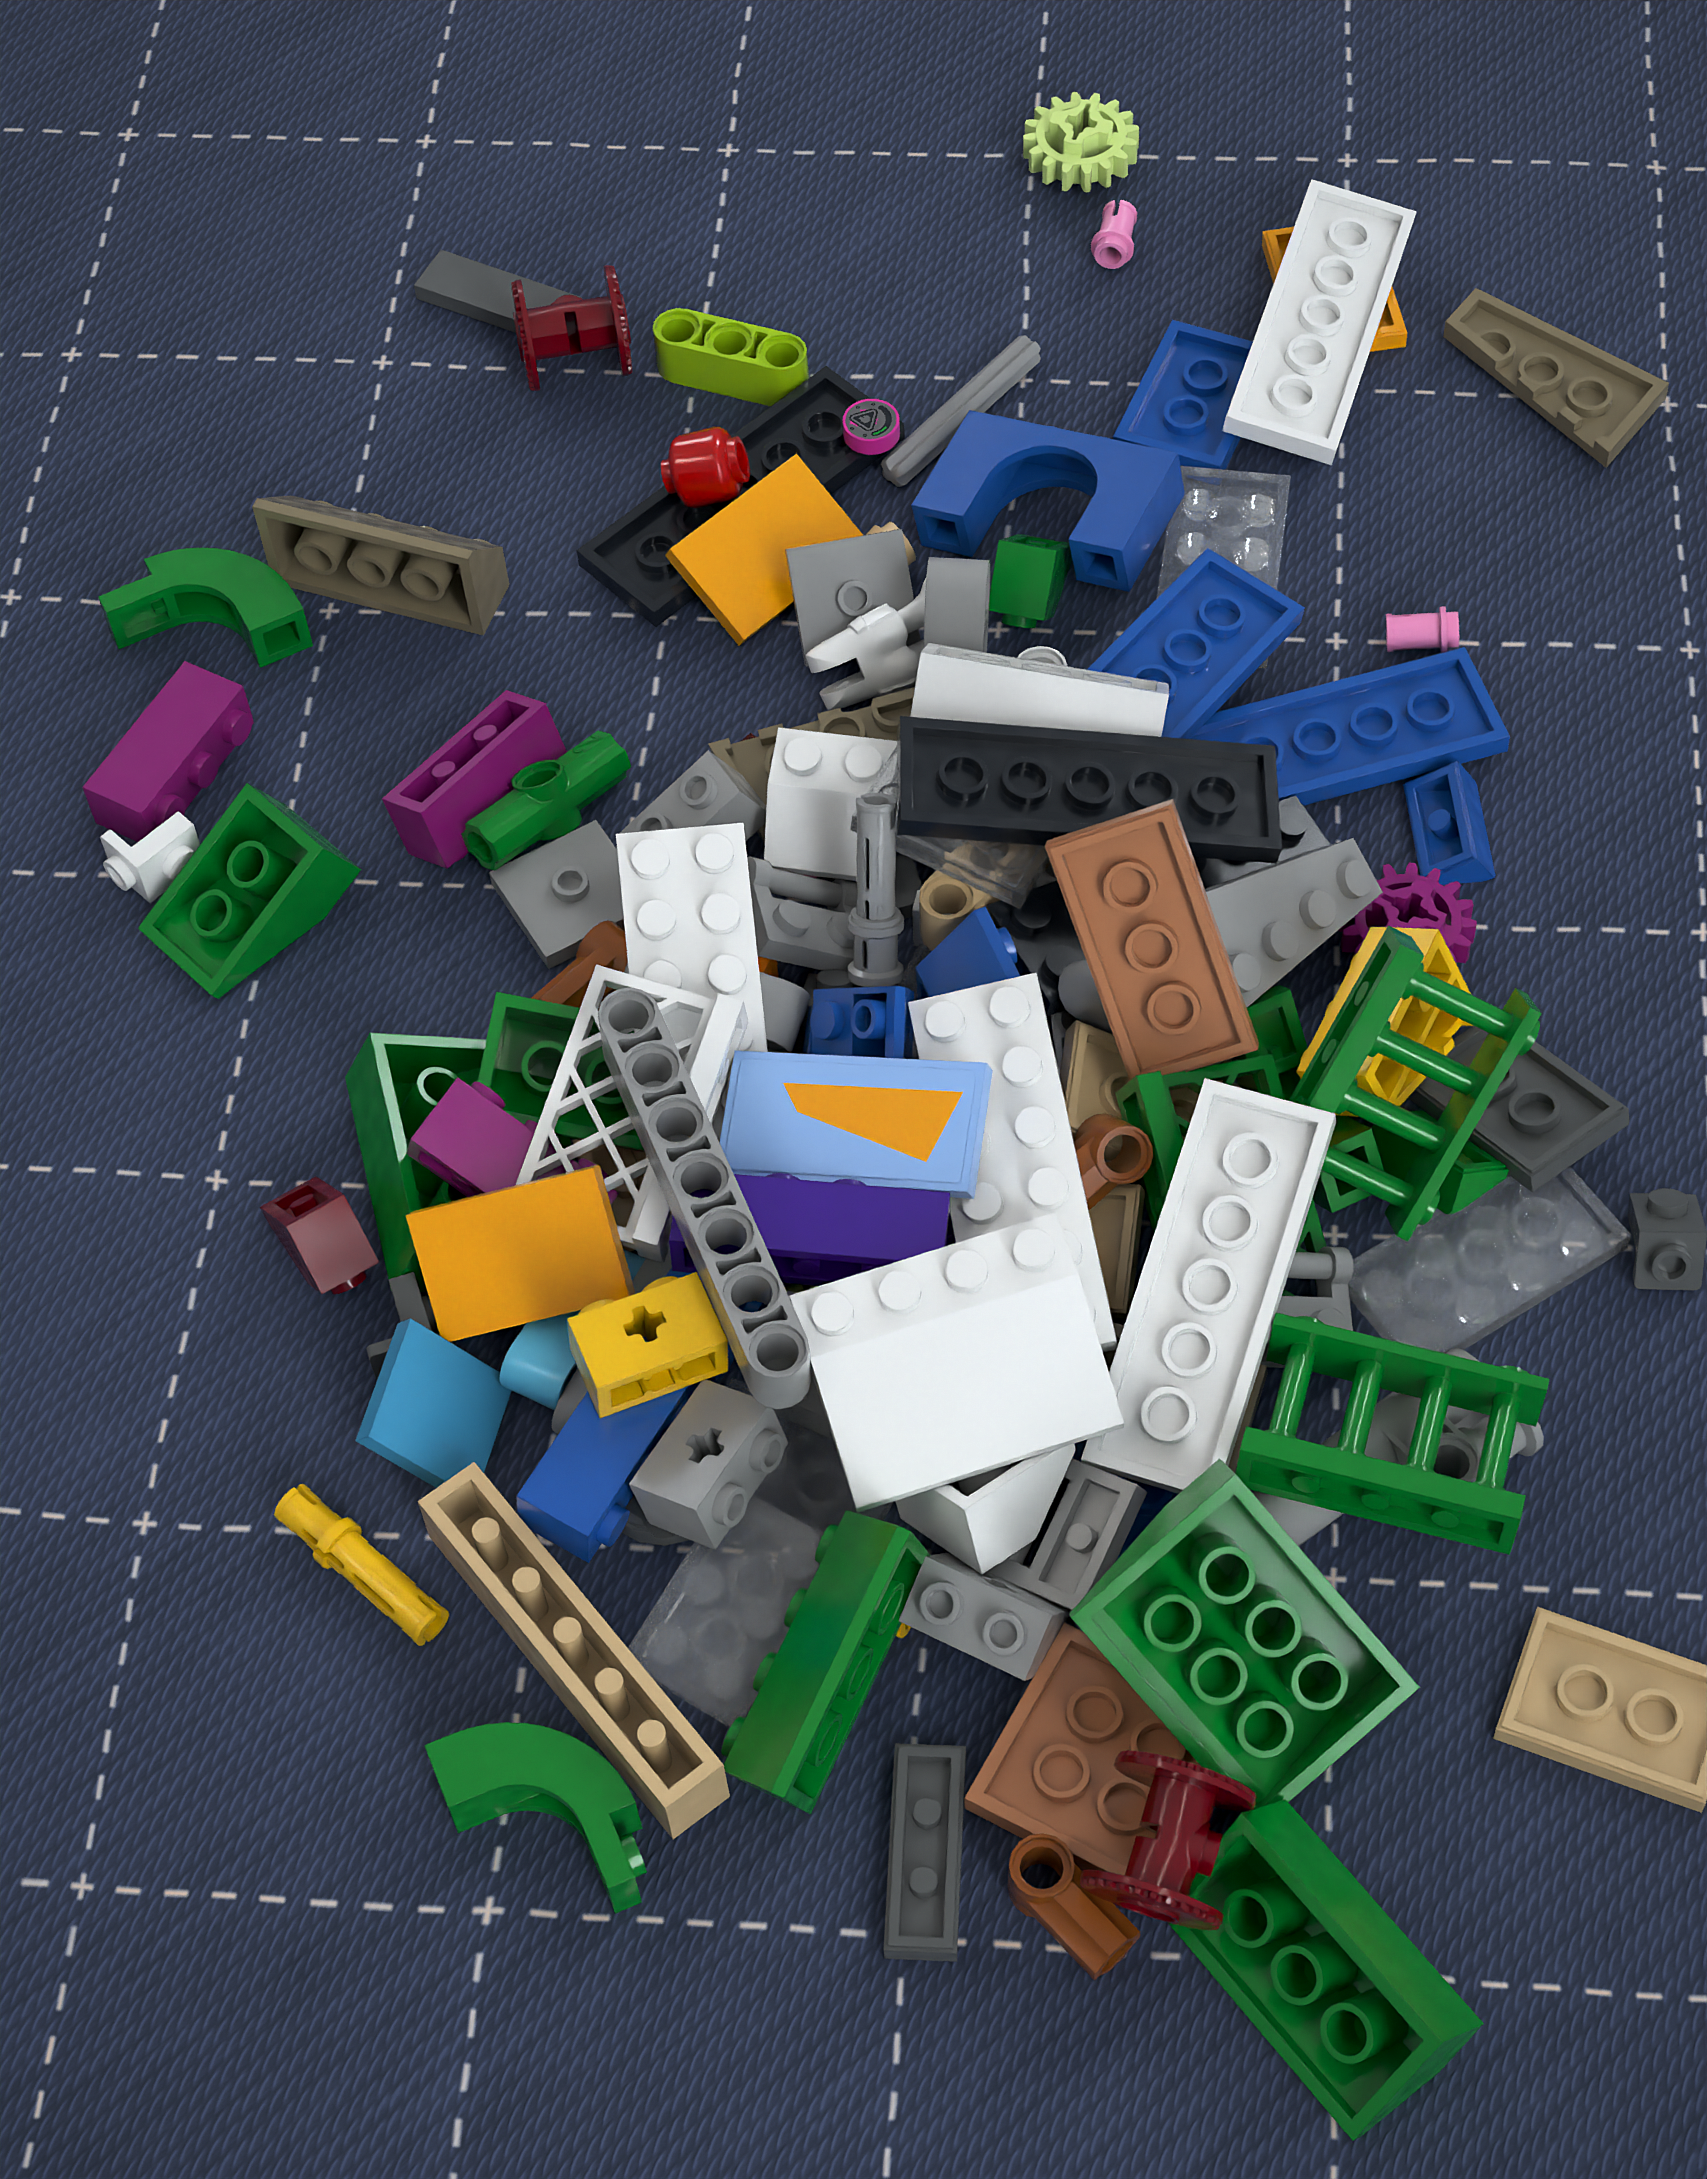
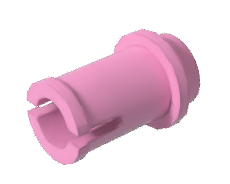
(1113, 242)
(1422, 631)

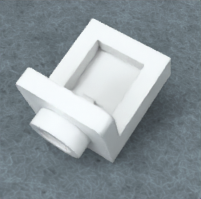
(154, 860)

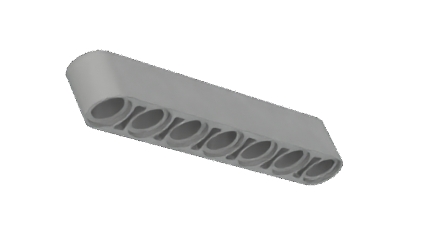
(707, 1220)

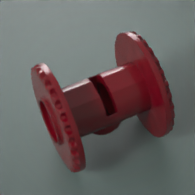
(572, 327)
(1180, 1815)

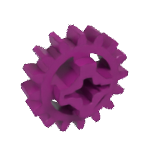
(1415, 903)

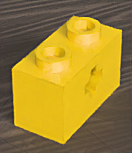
(680, 1351)

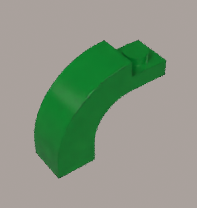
(211, 588)
(1281, 1035)
(544, 1770)

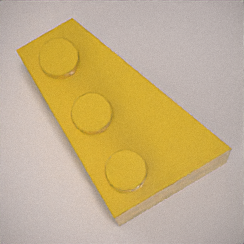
(1409, 1018)

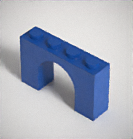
(1003, 457)

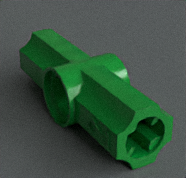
(546, 800)

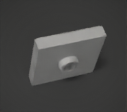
(845, 580)
(563, 891)

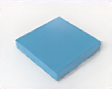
(433, 1406)

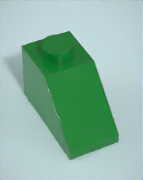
(1028, 579)

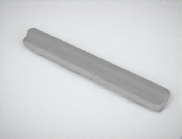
(976, 395)

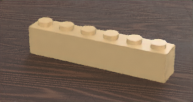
(575, 1650)

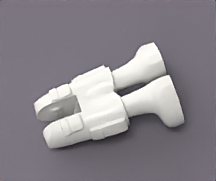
(880, 651)

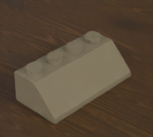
(382, 562)

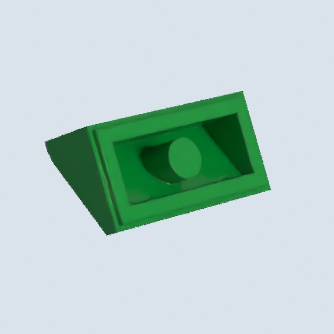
(1467, 1180)

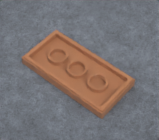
(1152, 942)

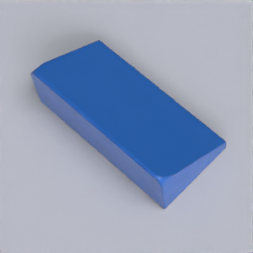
(1449, 826)

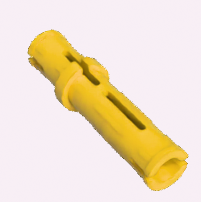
(340, 1546)

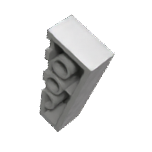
(1288, 911)

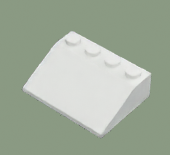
(957, 1361)

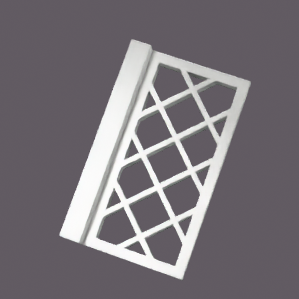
(709, 1068)

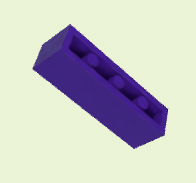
(831, 1228)

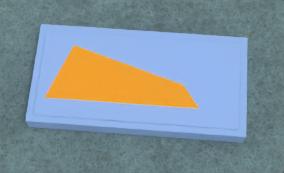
(857, 1119)

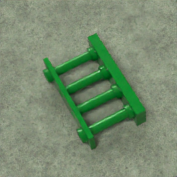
(1364, 1031)
(1378, 1489)

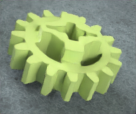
(1080, 142)

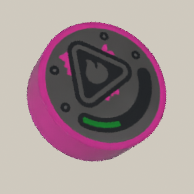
(871, 426)

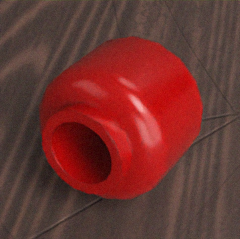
(705, 467)

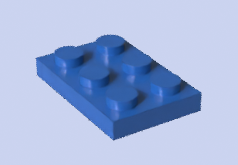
(1188, 396)

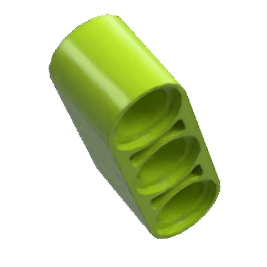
(728, 356)

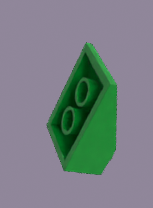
(247, 892)

